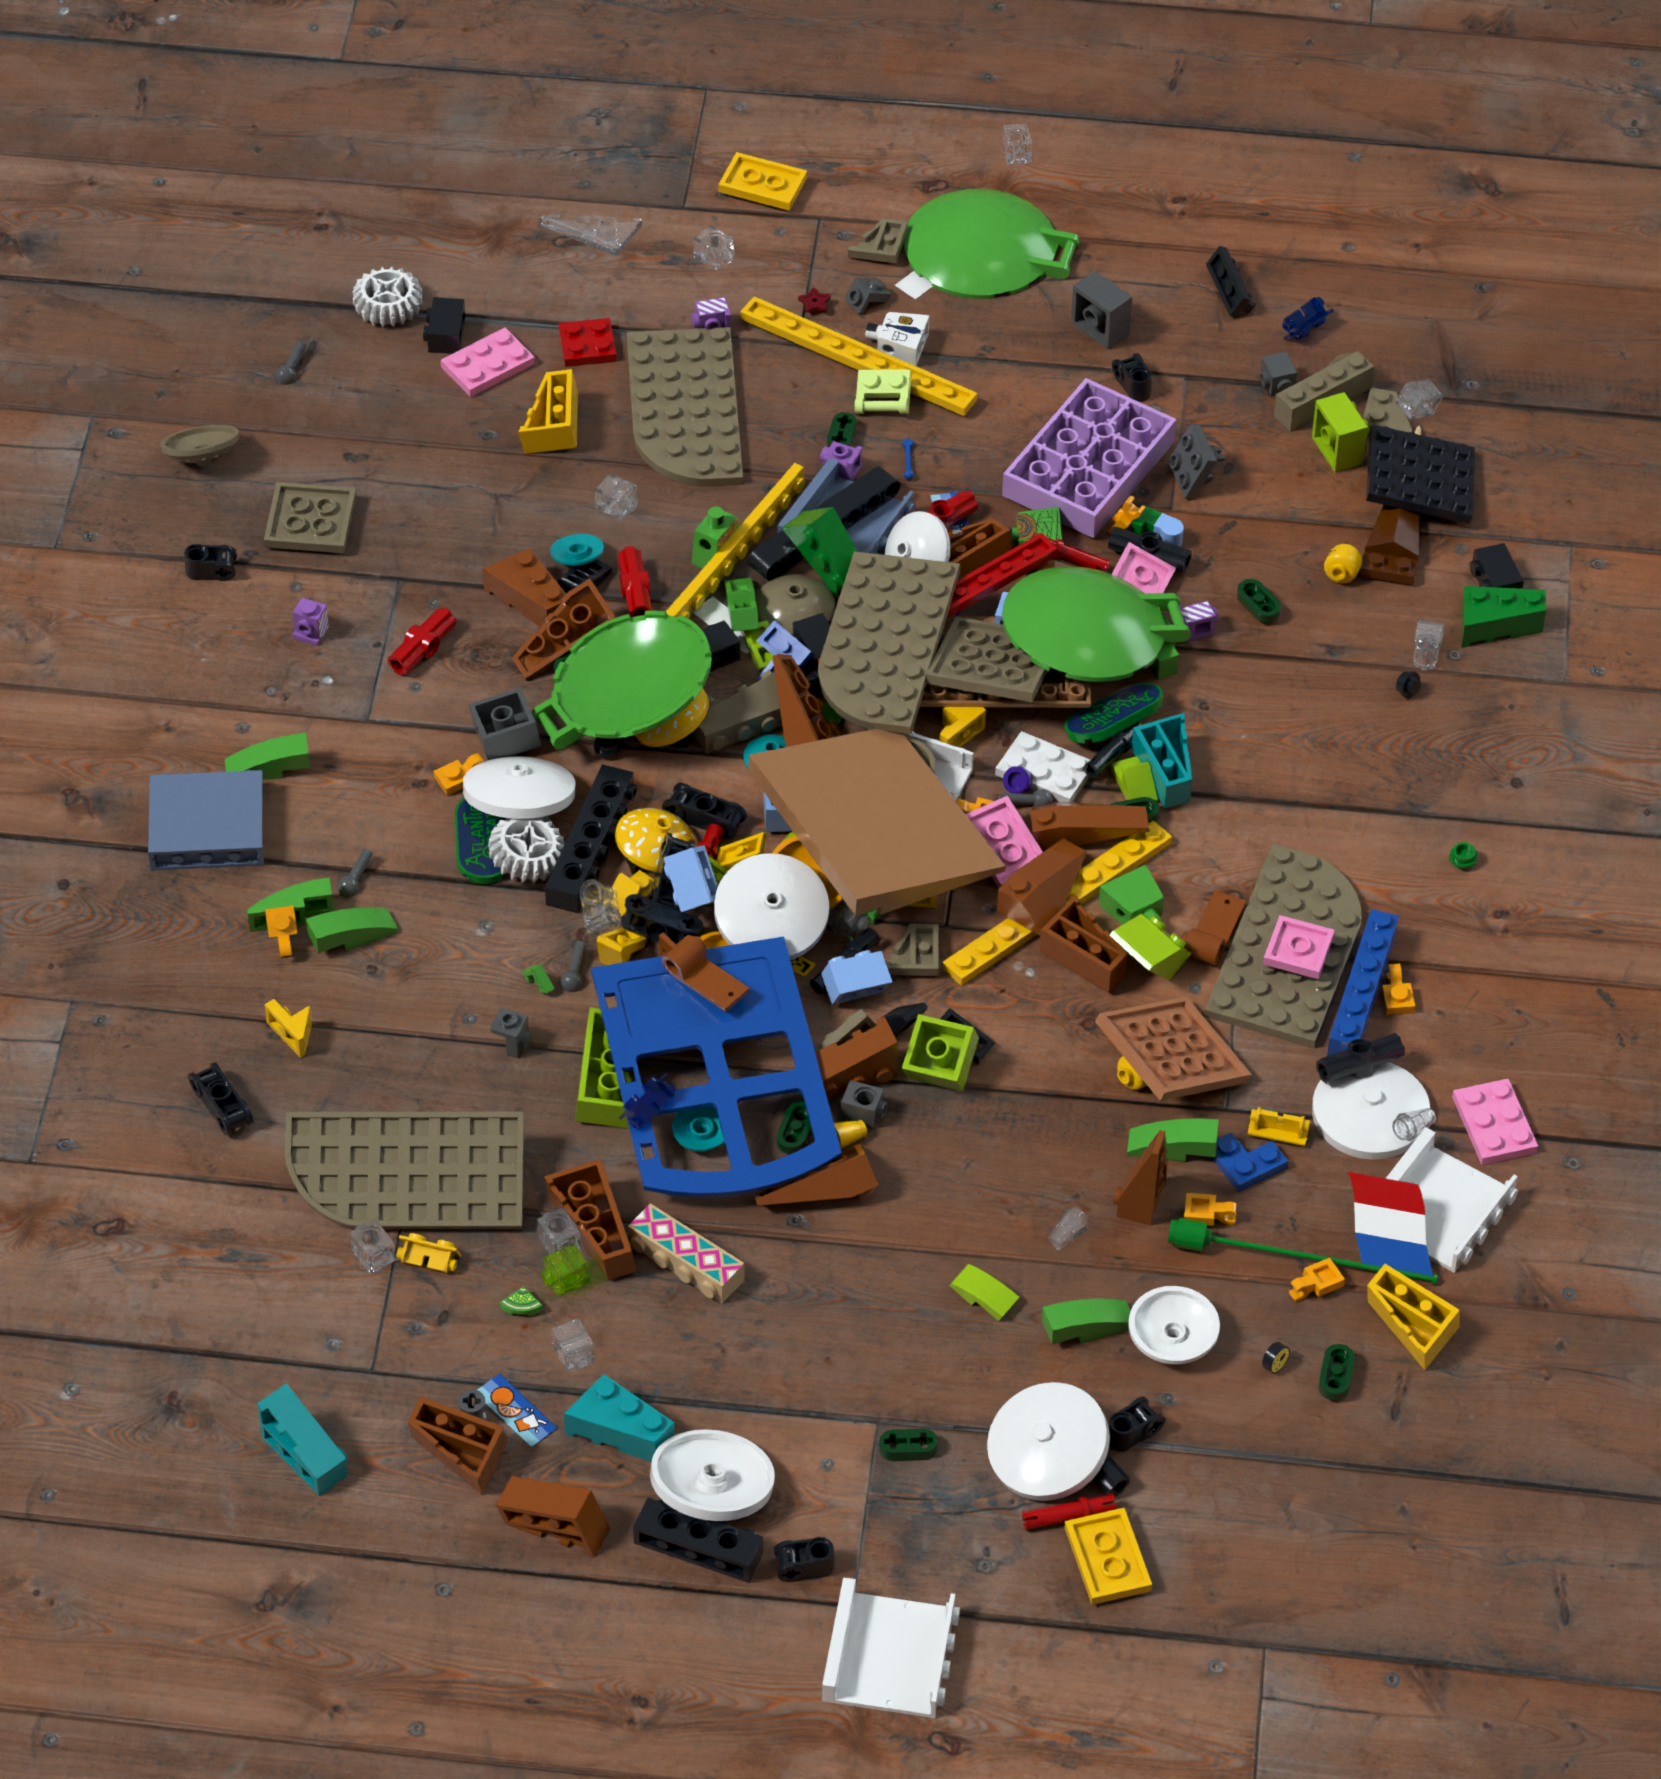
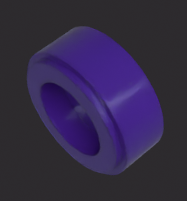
(1017, 780)

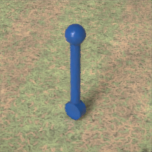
(908, 445)

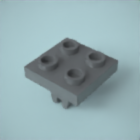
(1194, 461)

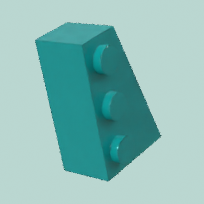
(1166, 750)
(619, 1419)
(301, 1440)

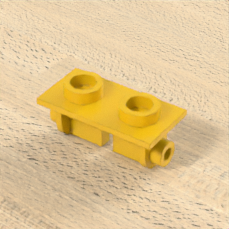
(1279, 1128)
(417, 1248)

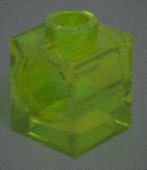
(565, 1270)

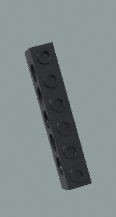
(590, 837)

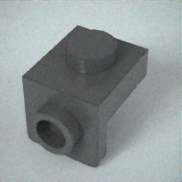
(865, 291)
(515, 1029)

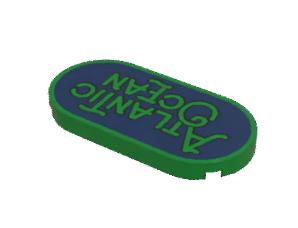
(1114, 713)
(472, 839)

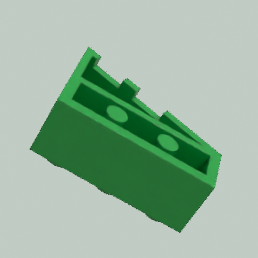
(824, 544)
(1500, 612)

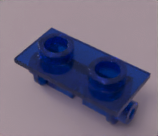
(1299, 325)
(655, 1092)

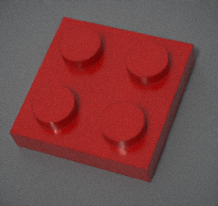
(587, 342)

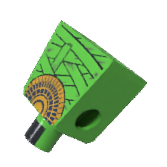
(1039, 521)
(712, 535)

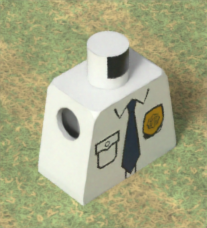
(901, 335)

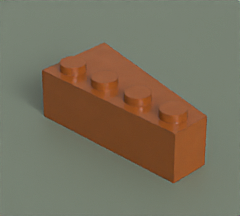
(591, 1206)

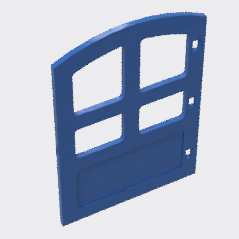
(665, 1016)

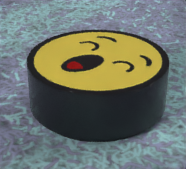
(1275, 1357)

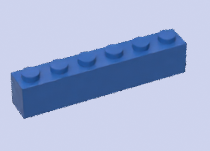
(1364, 980)

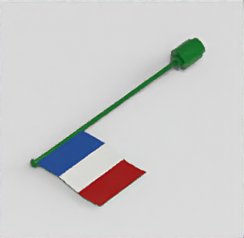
(1387, 1229)

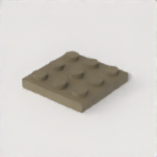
(310, 517)

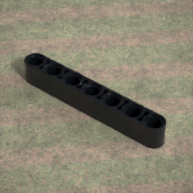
(851, 505)

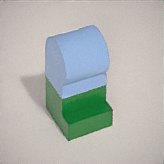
(1166, 526)

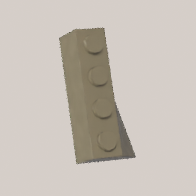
(1345, 373)
(741, 716)

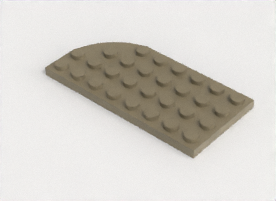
(686, 404)
(885, 638)
(1276, 999)
(409, 1167)

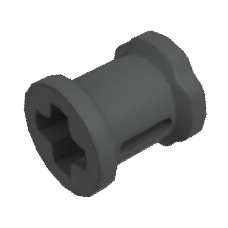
(465, 1403)

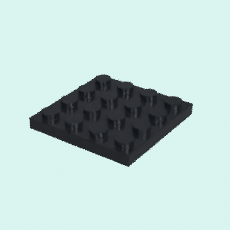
(1420, 474)

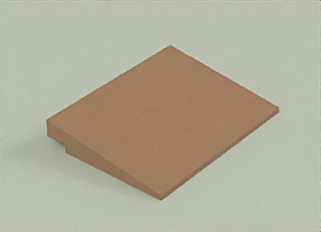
(874, 819)

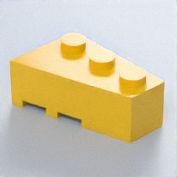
(553, 417)
(1413, 1314)

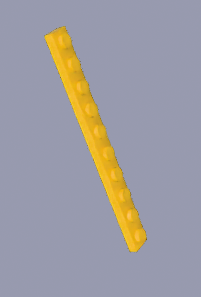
(855, 354)
(738, 544)
(1010, 935)

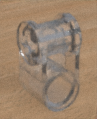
(1427, 643)
(599, 905)

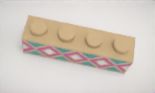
(685, 1253)

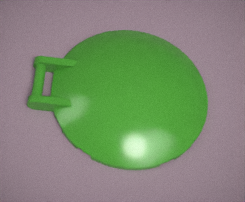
(985, 244)
(1089, 623)
(626, 678)

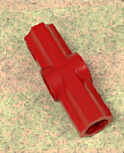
(954, 508)
(634, 581)
(422, 641)

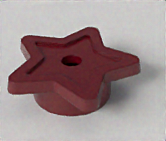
(814, 307)

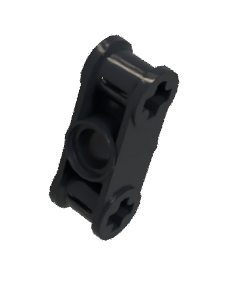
(703, 809)
(662, 887)
(655, 918)
(220, 1098)

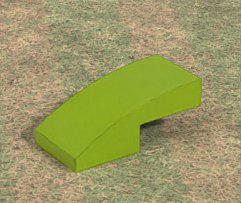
(758, 653)
(984, 1289)

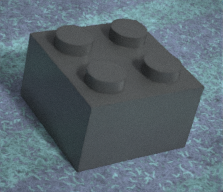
(1101, 309)
(505, 724)

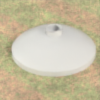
(919, 537)
(1174, 1313)

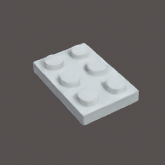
(1050, 766)

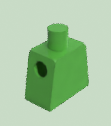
(1131, 896)

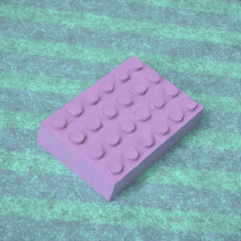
(1089, 457)

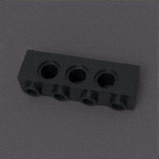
(709, 1552)

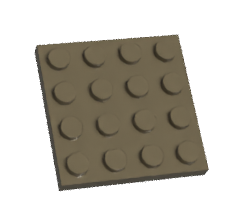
(984, 661)

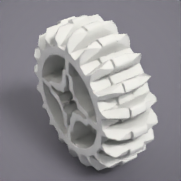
(387, 294)
(525, 848)

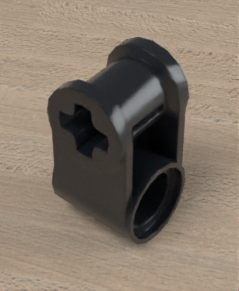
(1133, 377)
(207, 562)
(1136, 1423)
(804, 1560)

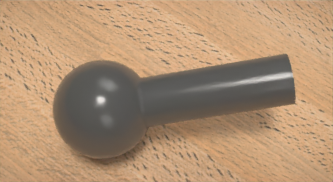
(286, 373)
(1038, 798)
(349, 884)
(572, 979)

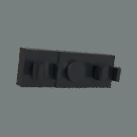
(1229, 283)

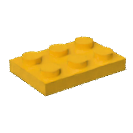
(762, 181)
(1108, 1556)

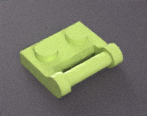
(883, 385)

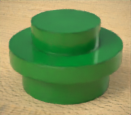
(1463, 855)

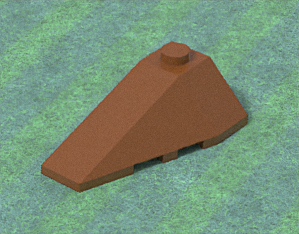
(577, 615)
(799, 709)
(1085, 822)
(840, 1179)
(1144, 1183)

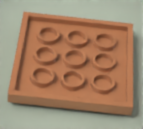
(1173, 1048)

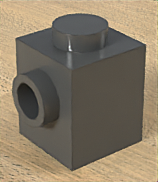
(1277, 372)

